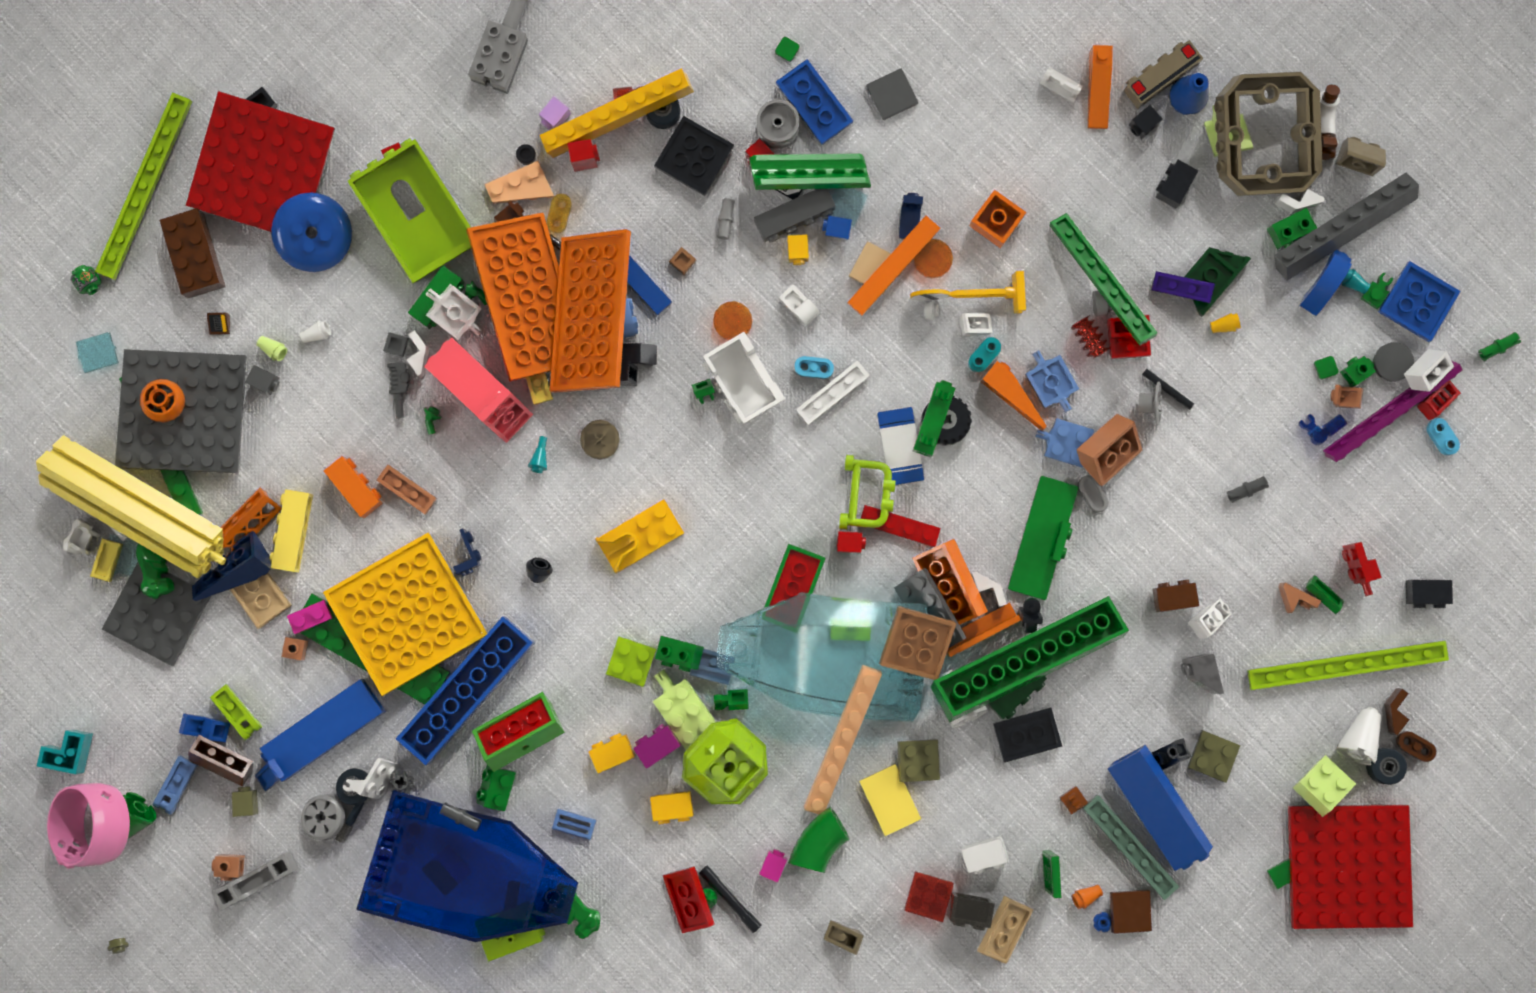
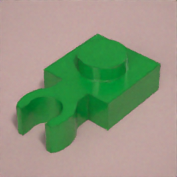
(1376, 293)

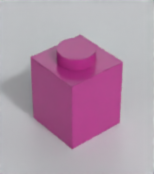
(773, 865)

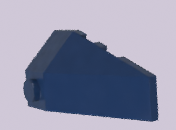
(242, 565)

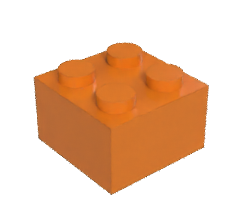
(997, 218)

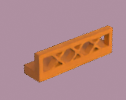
(245, 514)
(985, 627)

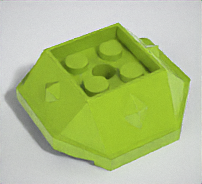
(714, 748)

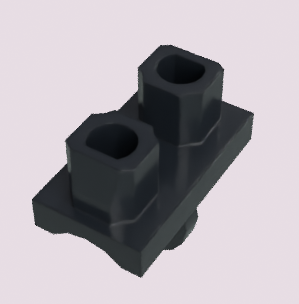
(1030, 615)
(1171, 754)

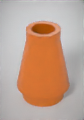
(1084, 897)

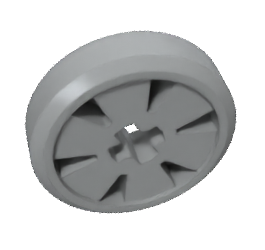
(325, 806)

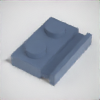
(709, 670)

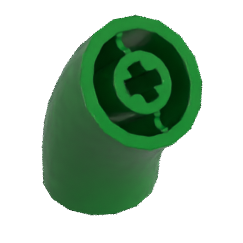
(819, 842)

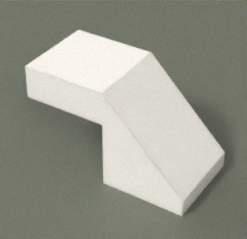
(1307, 200)
(420, 358)
(984, 583)

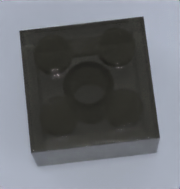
(970, 910)

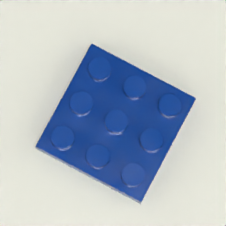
(1419, 301)

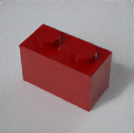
(583, 155)

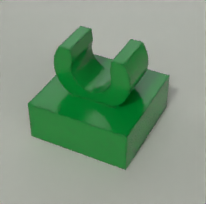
(702, 389)

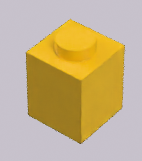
(798, 249)

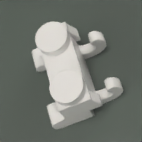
(79, 537)

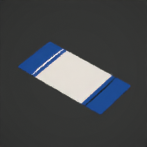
(898, 440)

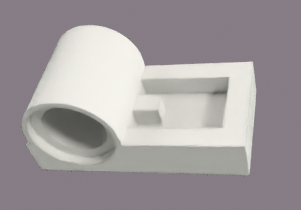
(799, 305)

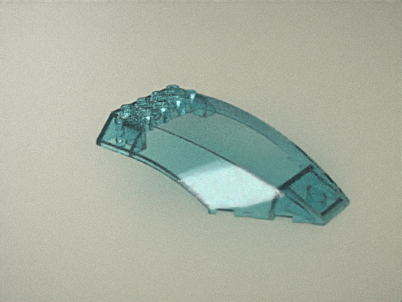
(812, 652)

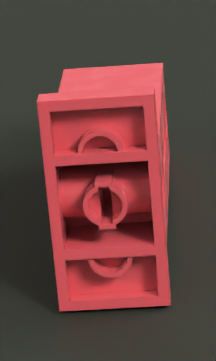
(478, 390)

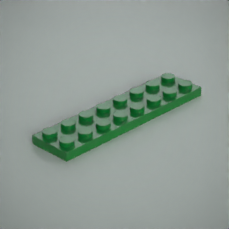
(333, 637)

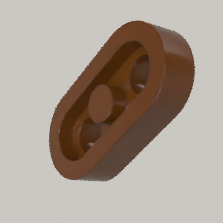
(1415, 746)

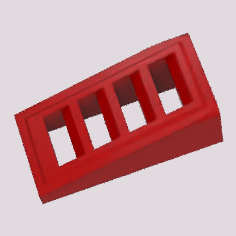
(1430, 408)

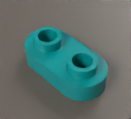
(984, 354)

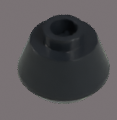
(538, 569)

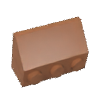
(1110, 449)

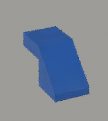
(207, 727)

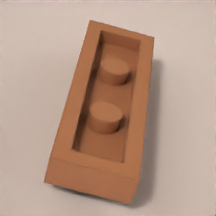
(406, 489)

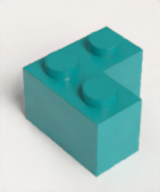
(71, 756)

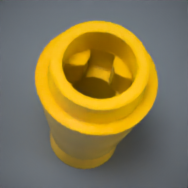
(1227, 323)

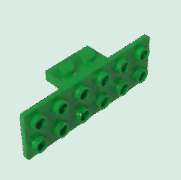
(1043, 538)

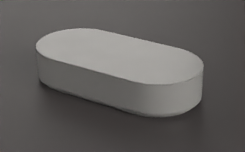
(1093, 494)

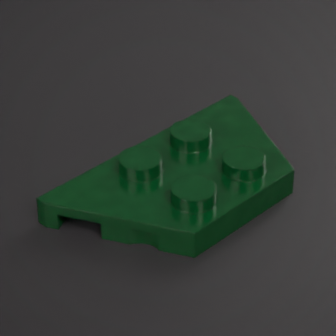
(1216, 268)

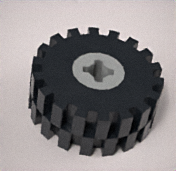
(960, 423)

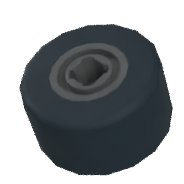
(665, 116)
(1388, 759)

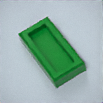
(1325, 594)

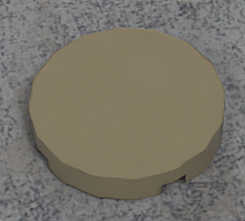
(600, 439)

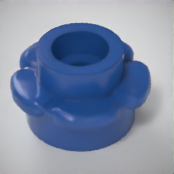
(1097, 922)

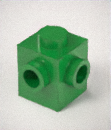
(1357, 370)

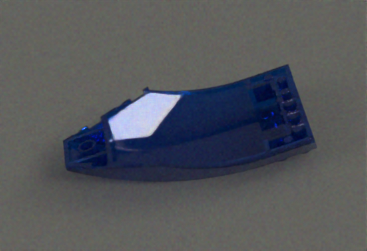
(462, 879)

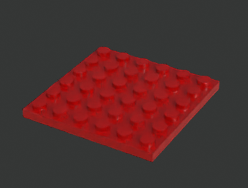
(256, 161)
(1350, 867)

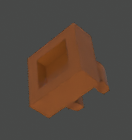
(1073, 800)

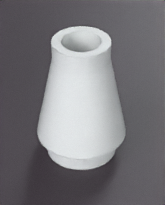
(316, 332)

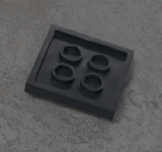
(694, 155)

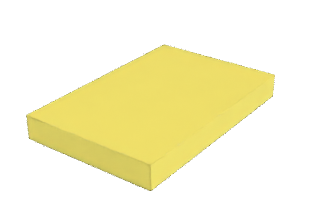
(890, 800)

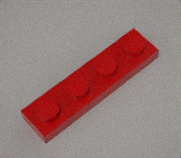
(904, 527)

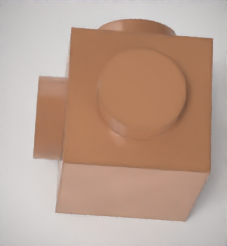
(228, 866)

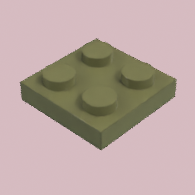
(1214, 756)
(918, 760)

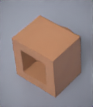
(301, 648)

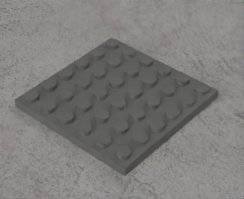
(208, 429)

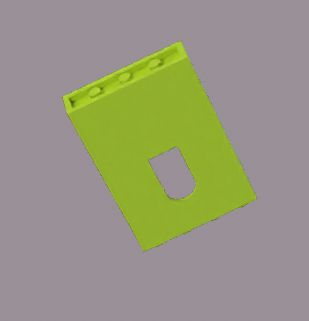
(427, 238)

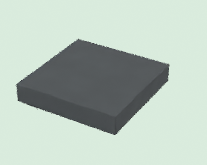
(892, 94)

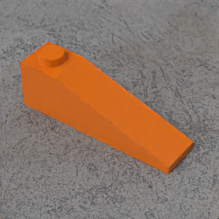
(1099, 86)
(1005, 385)

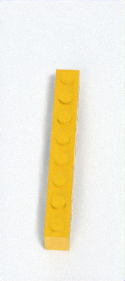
(617, 112)

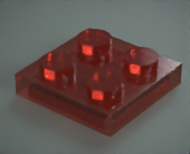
(928, 896)

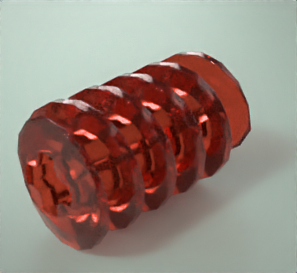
(1090, 337)

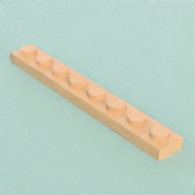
(842, 739)

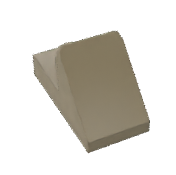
(844, 937)

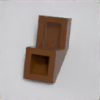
(1394, 718)

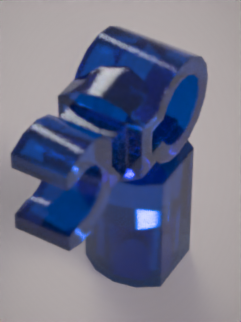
(1318, 435)

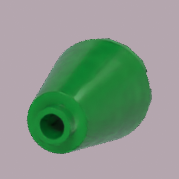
(139, 813)

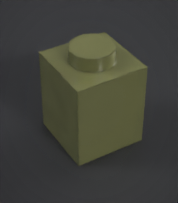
(244, 802)

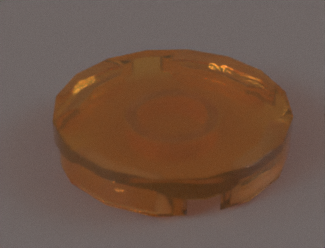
(934, 259)
(732, 319)

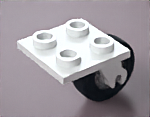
(356, 785)

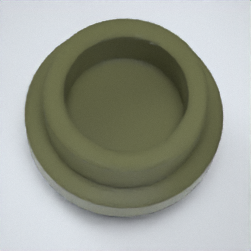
(117, 945)

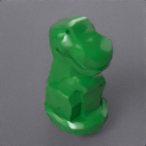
(152, 568)
(587, 918)

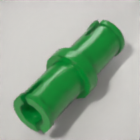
(1499, 346)

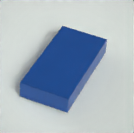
(269, 775)

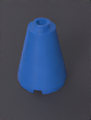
(1190, 94)

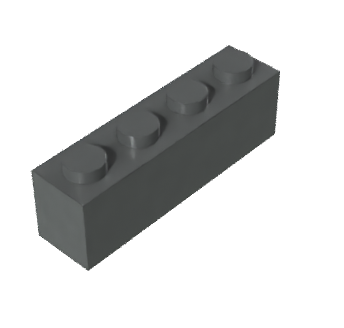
(794, 214)

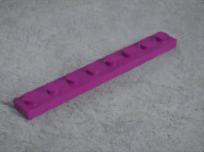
(1382, 418)

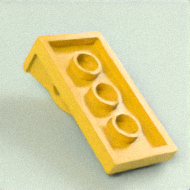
(639, 536)

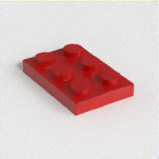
(688, 899)

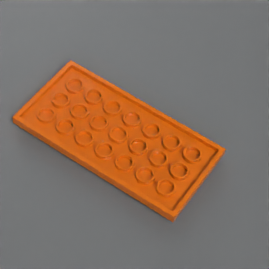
(520, 290)
(590, 311)

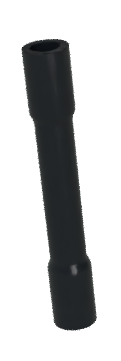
(746, 916)

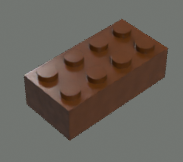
(192, 253)

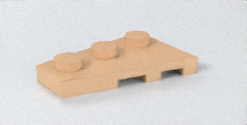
(520, 185)

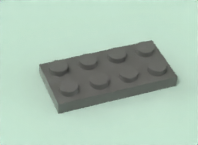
(923, 590)

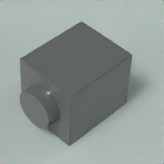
(262, 380)

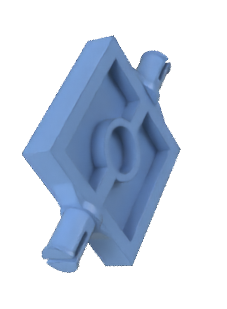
(1052, 381)
(1064, 440)

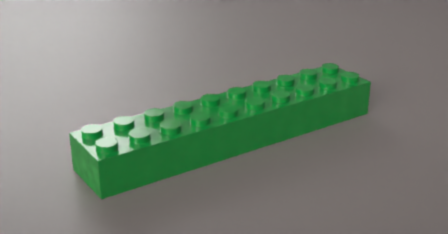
(1029, 659)

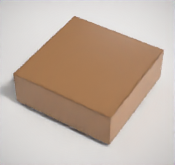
(682, 261)

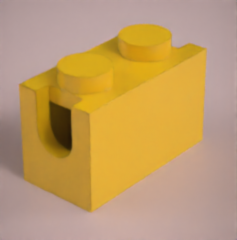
(611, 753)
(672, 806)

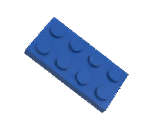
(814, 102)

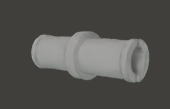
(725, 218)

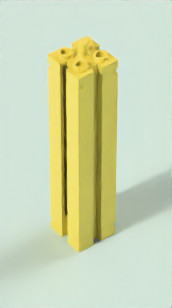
(131, 507)

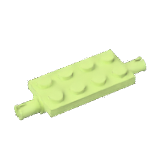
(682, 710)

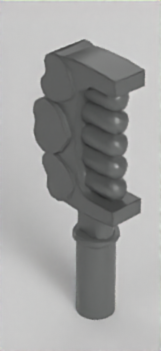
(399, 385)

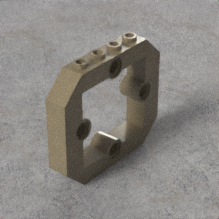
(1309, 146)

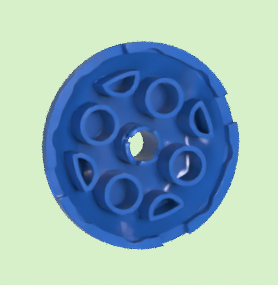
(315, 211)

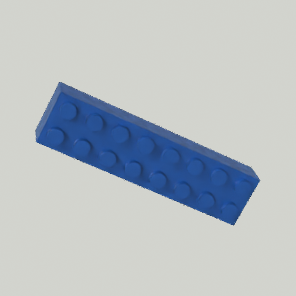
(465, 690)

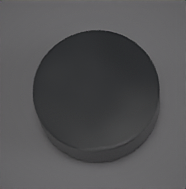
(526, 154)

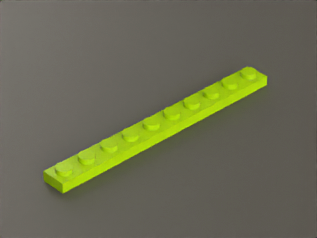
(143, 186)
(1347, 665)

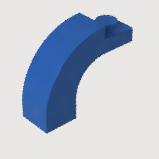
(1326, 283)

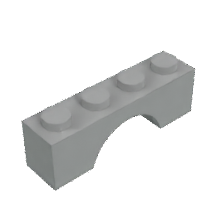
(255, 880)

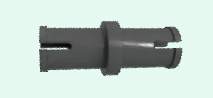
(1247, 489)
(460, 816)

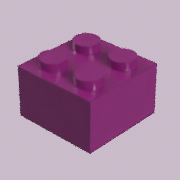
(657, 746)

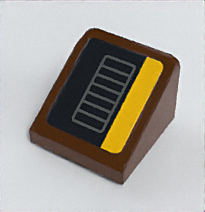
(218, 323)

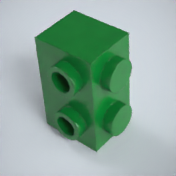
(1291, 228)
(679, 653)

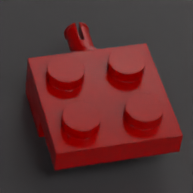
(1123, 343)
(1360, 569)

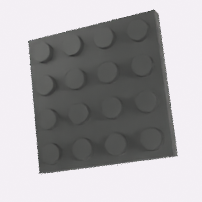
(158, 624)

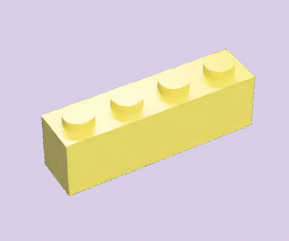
(291, 530)

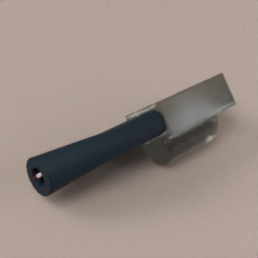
(347, 826)

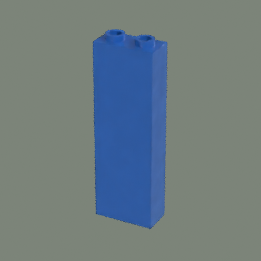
(323, 729)
(1160, 808)

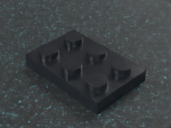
(1027, 734)

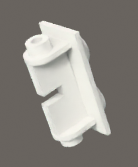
(1061, 84)

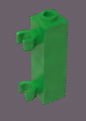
(934, 418)

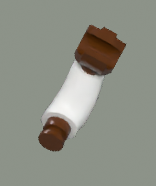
(1329, 102)

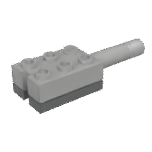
(500, 50)

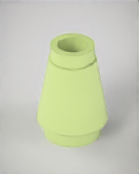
(272, 348)

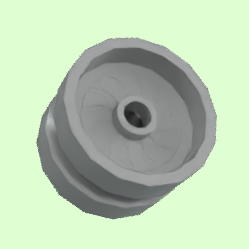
(778, 135)

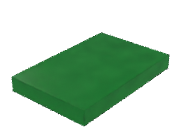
(1051, 870)

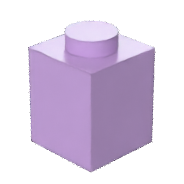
(554, 114)

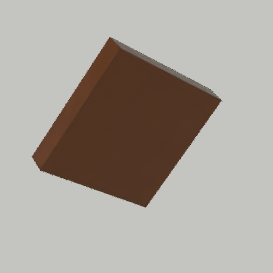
(1130, 911)

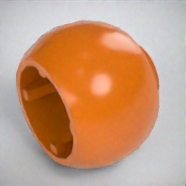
(152, 391)

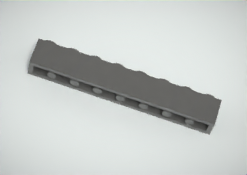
(1346, 226)

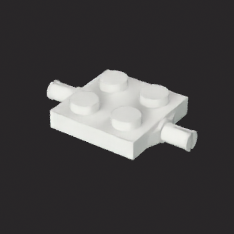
(454, 312)

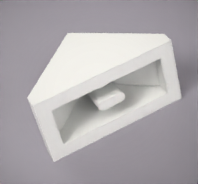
(975, 324)

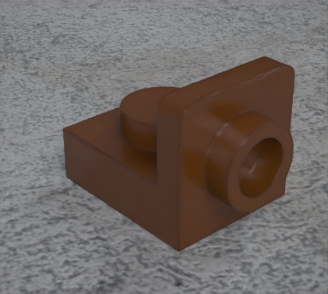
(510, 212)

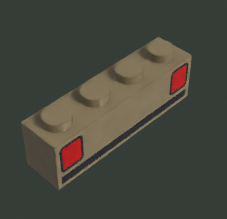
(1163, 74)

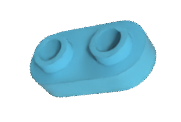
(814, 365)
(1442, 437)

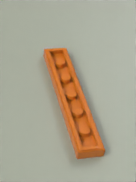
(893, 265)

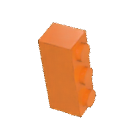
(353, 486)

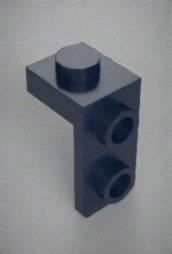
(910, 213)
(467, 567)

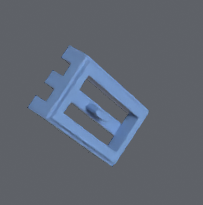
(590, 828)

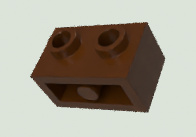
(1175, 597)

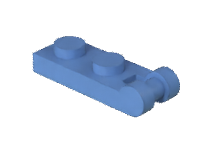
(175, 784)

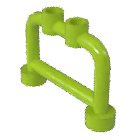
(888, 486)

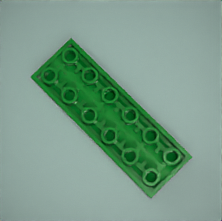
(809, 171)

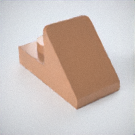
(1291, 596)

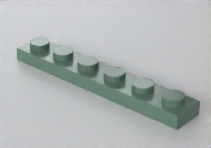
(1130, 847)

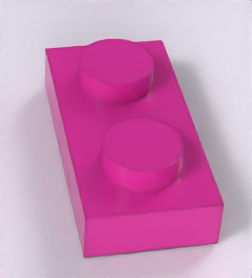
(309, 617)

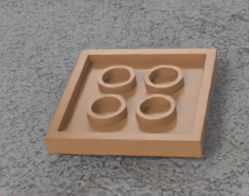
(917, 643)

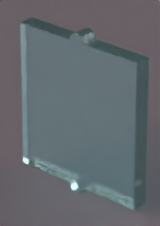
(848, 203)
(97, 352)
(127, 558)

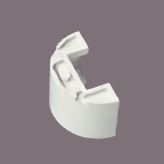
(742, 379)

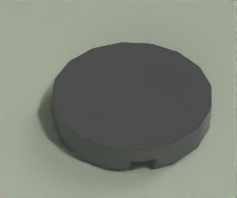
(1393, 361)

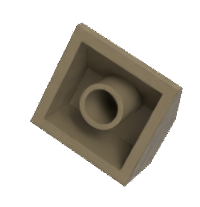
(1361, 156)

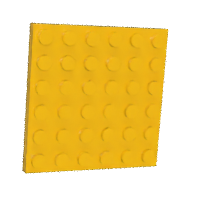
(405, 614)

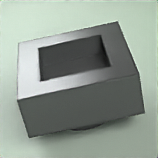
(396, 344)

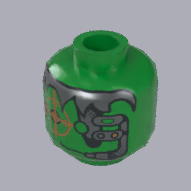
(85, 280)

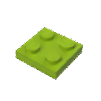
(631, 661)

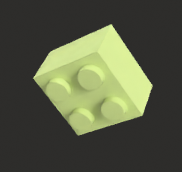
(1324, 786)

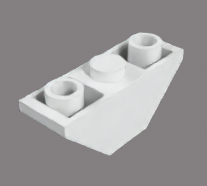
(1210, 619)

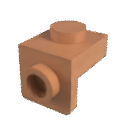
(1347, 397)

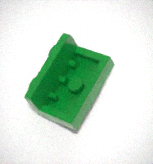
(495, 788)

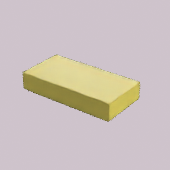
(106, 560)

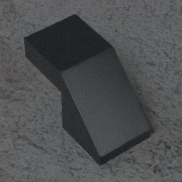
(640, 353)

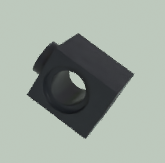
(1145, 122)

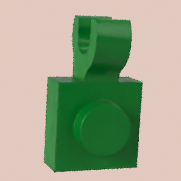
(734, 700)

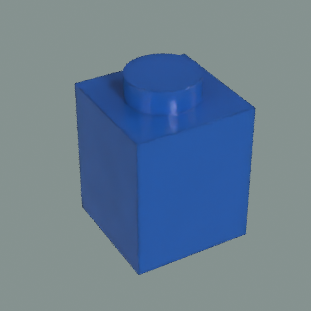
(837, 227)

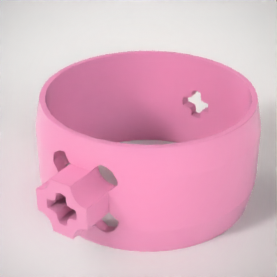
(66, 825)

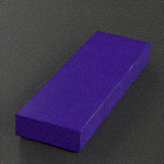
(1183, 287)

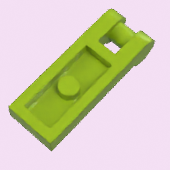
(235, 711)

